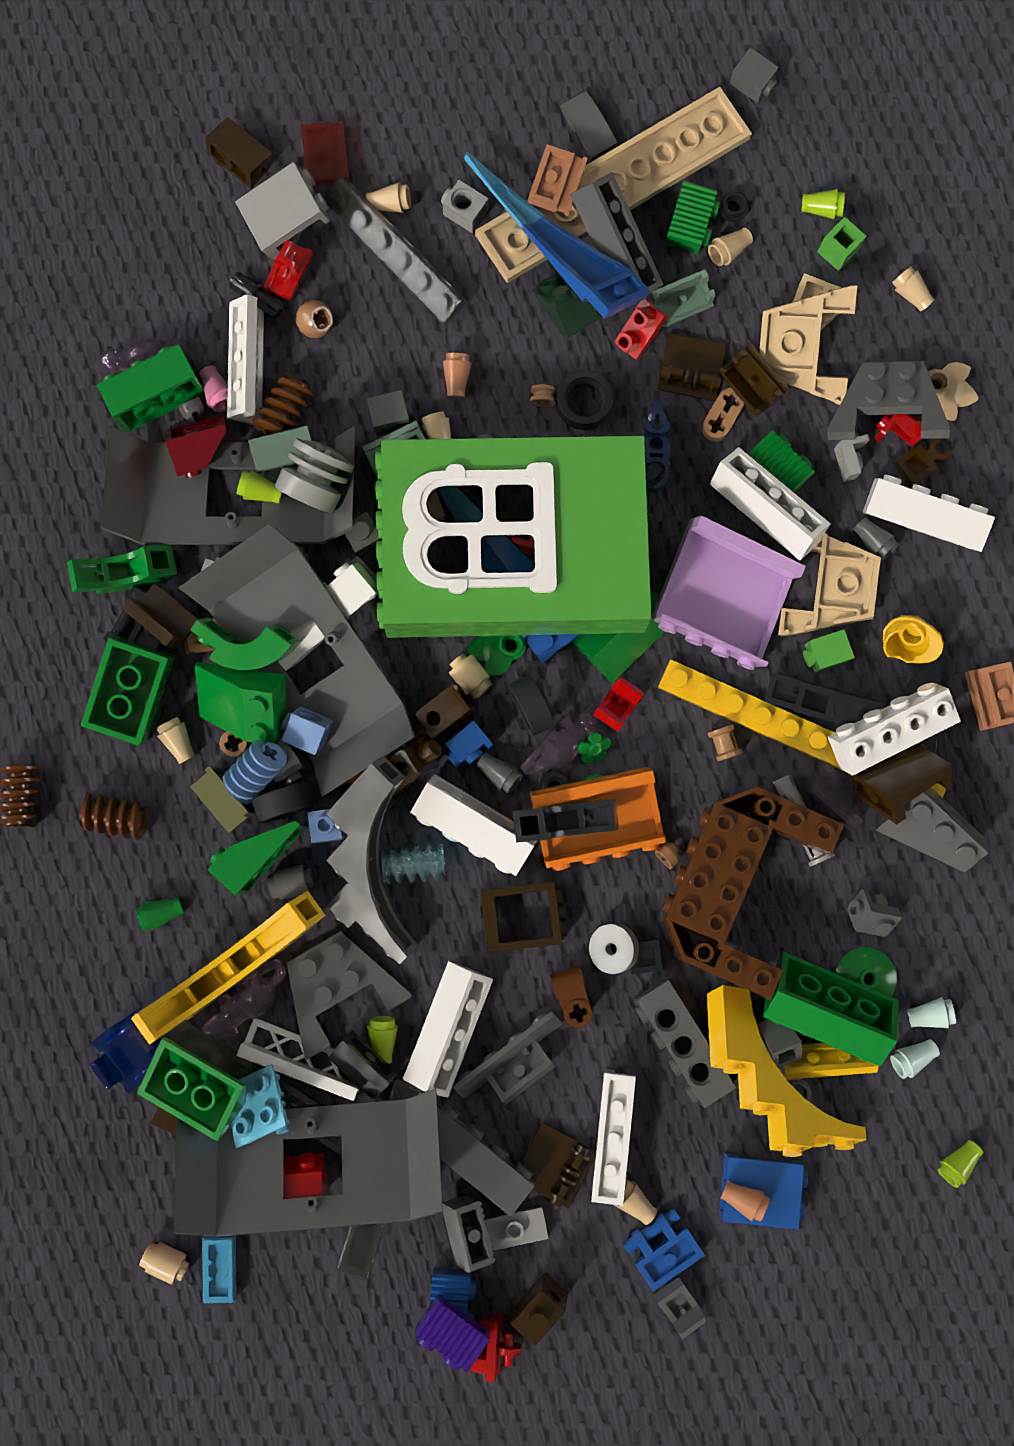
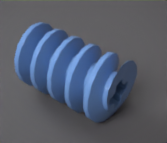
(254, 770)

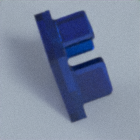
(123, 1055)

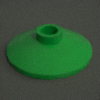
(869, 960)

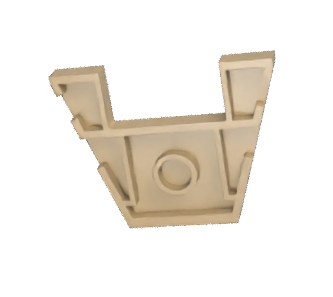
(793, 336)
(843, 589)

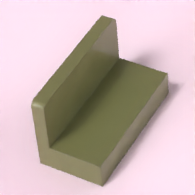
(219, 800)

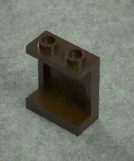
(901, 779)

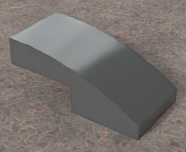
(589, 124)

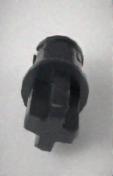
(265, 301)

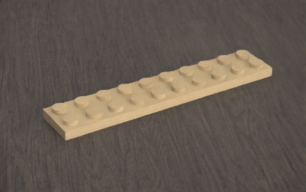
(641, 168)

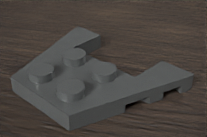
(888, 390)
(328, 977)

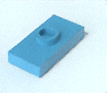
(219, 1269)

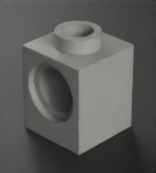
(469, 217)

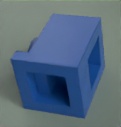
(467, 745)

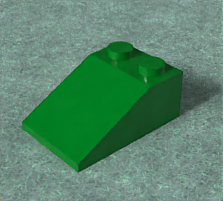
(242, 701)
(248, 860)

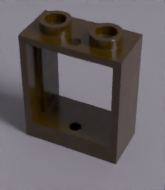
(558, 925)

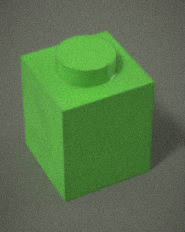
(841, 243)
(828, 651)

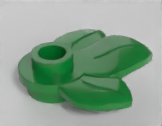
(493, 652)

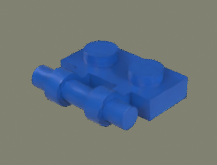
(668, 1257)

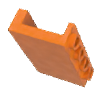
(636, 813)

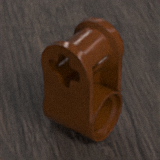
(571, 990)

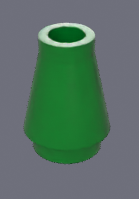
(158, 912)

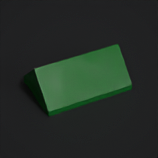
(618, 651)
(192, 1089)

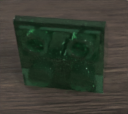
(565, 306)

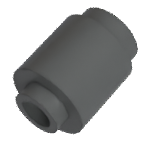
(290, 882)

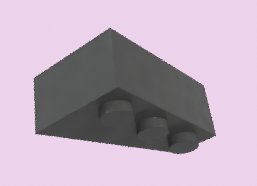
(937, 831)

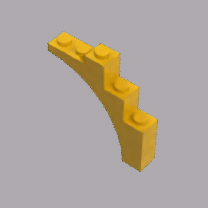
(229, 968)
(739, 1049)

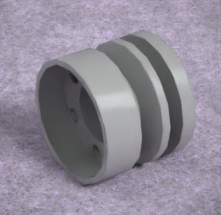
(314, 475)

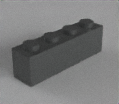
(614, 228)
(480, 1163)

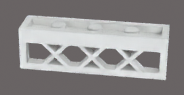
(245, 359)
(293, 1067)
(613, 1138)

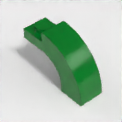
(122, 572)
(241, 654)

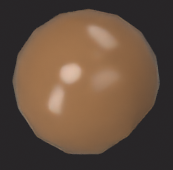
(322, 315)

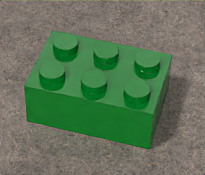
(150, 388)
(127, 690)

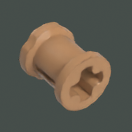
(725, 742)

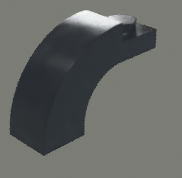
(565, 820)

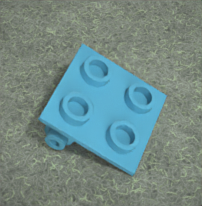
(263, 1108)

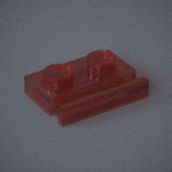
(325, 151)

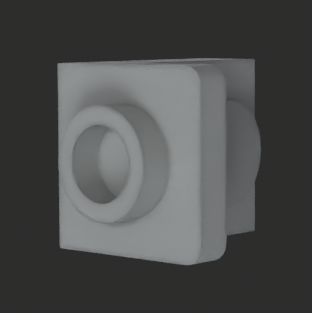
(849, 460)

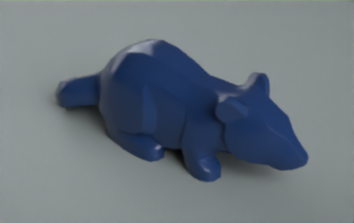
(656, 447)

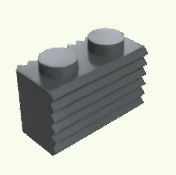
(468, 1233)

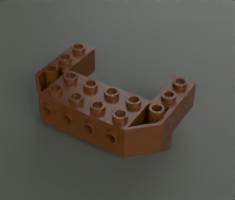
(719, 875)

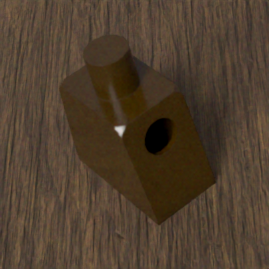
(453, 708)
(416, 762)
(538, 1309)

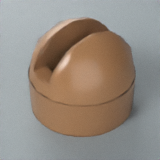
(670, 852)

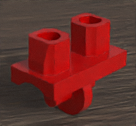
(288, 270)
(641, 328)
(490, 1361)

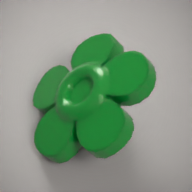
(594, 748)

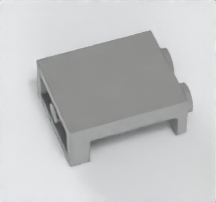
(282, 208)

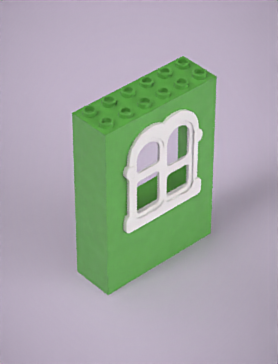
(584, 529)

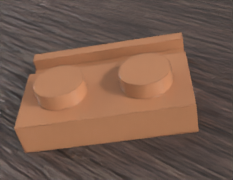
(556, 179)
(992, 695)

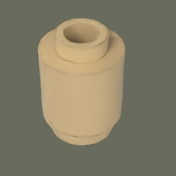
(470, 676)
(164, 1262)

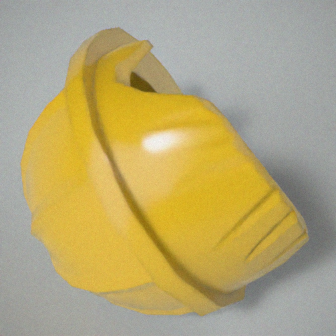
(912, 640)

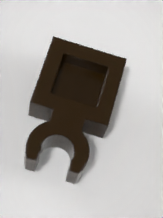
(920, 463)

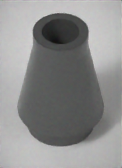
(875, 538)
(500, 773)

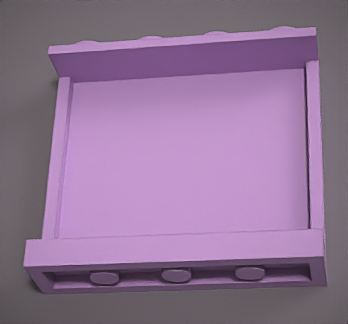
(725, 592)

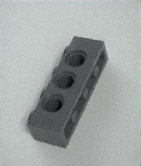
(715, 1082)

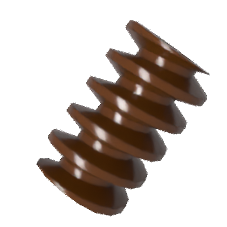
(282, 405)
(18, 795)
(113, 817)

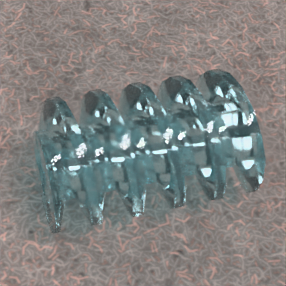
(413, 863)

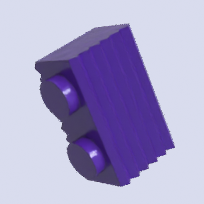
(452, 1334)

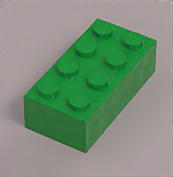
(834, 1010)

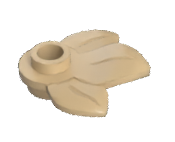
(953, 389)

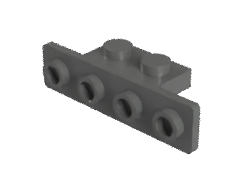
(515, 1065)

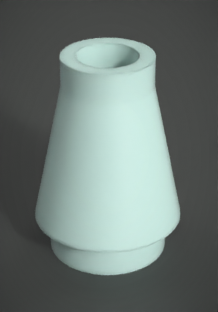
(935, 1014)
(913, 1058)

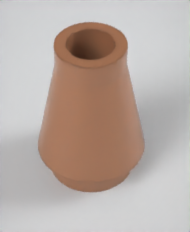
(456, 373)
(746, 1200)

